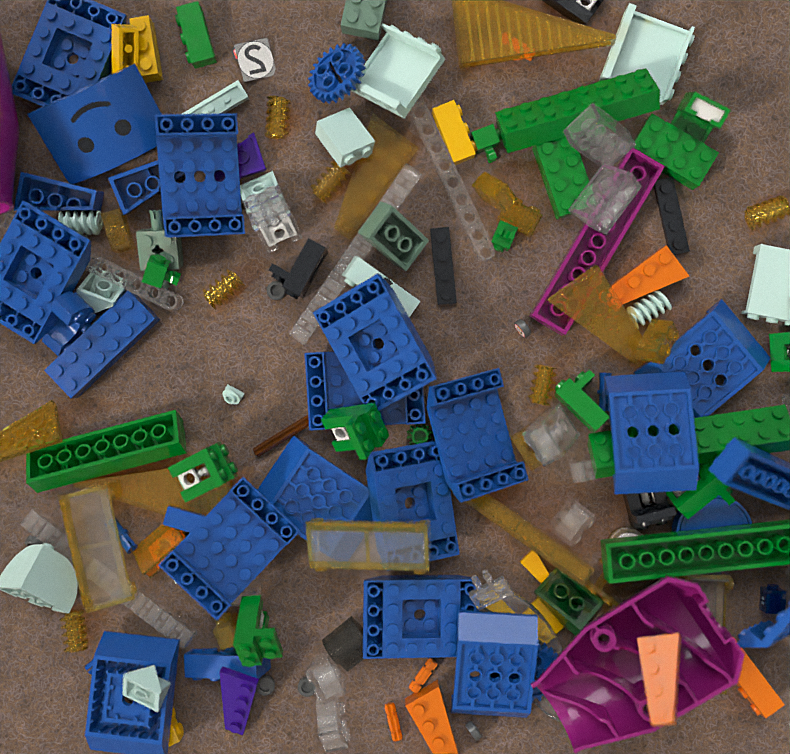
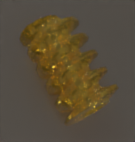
(277, 117)
(329, 181)
(767, 211)
(222, 288)
(542, 384)
(74, 631)

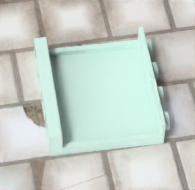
(650, 45)
(399, 71)
(770, 285)

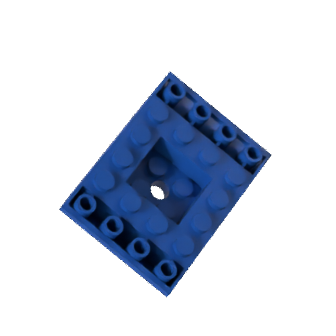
(65, 31)
(33, 243)
(352, 327)
(417, 474)
(390, 621)
(113, 722)

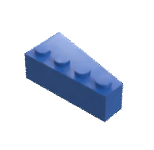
(137, 185)
(56, 195)
(208, 663)

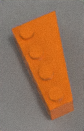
(650, 275)
(660, 670)
(757, 690)
(432, 719)

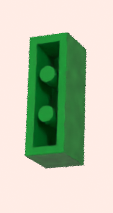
(195, 35)

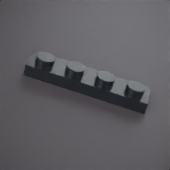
(671, 216)
(443, 266)

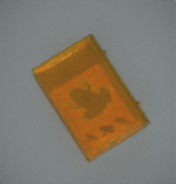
(156, 548)

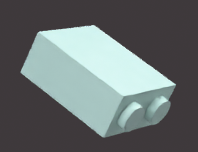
(345, 137)

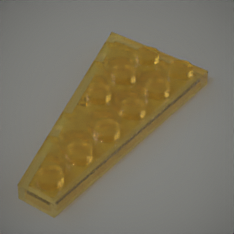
(373, 175)
(599, 310)
(31, 432)

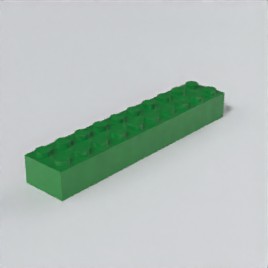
(761, 427)
(696, 551)

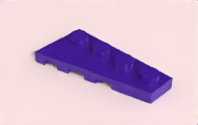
(237, 698)

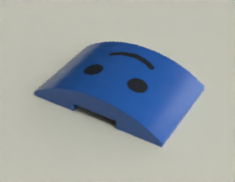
(99, 125)

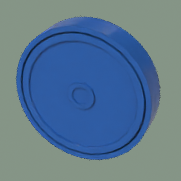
(714, 514)

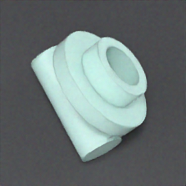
(232, 395)

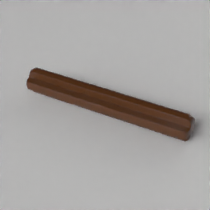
(281, 436)

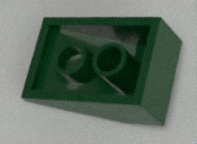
(569, 600)

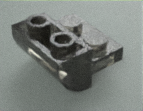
(345, 644)

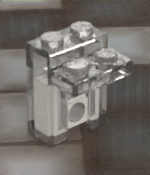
(271, 212)

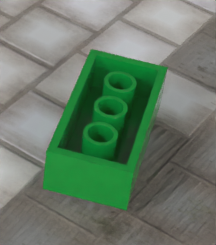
(680, 153)
(561, 173)

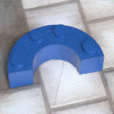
(74, 319)

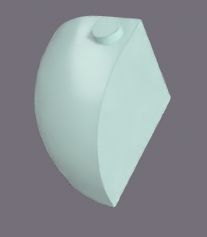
(42, 576)

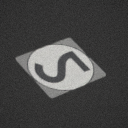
(255, 59)

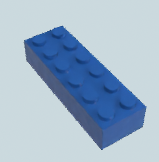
(102, 345)
(754, 472)

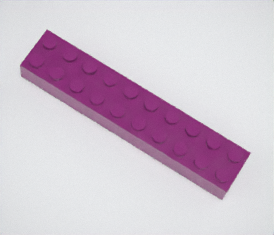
(594, 247)

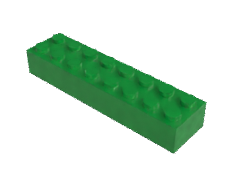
(548, 117)
(106, 451)

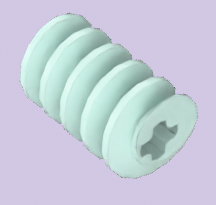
(83, 223)
(648, 307)

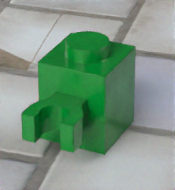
(485, 140)
(503, 236)
(157, 272)

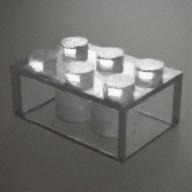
(599, 136)
(551, 435)

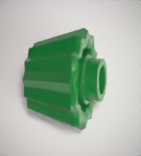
(419, 434)

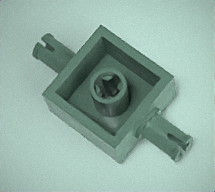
(151, 238)

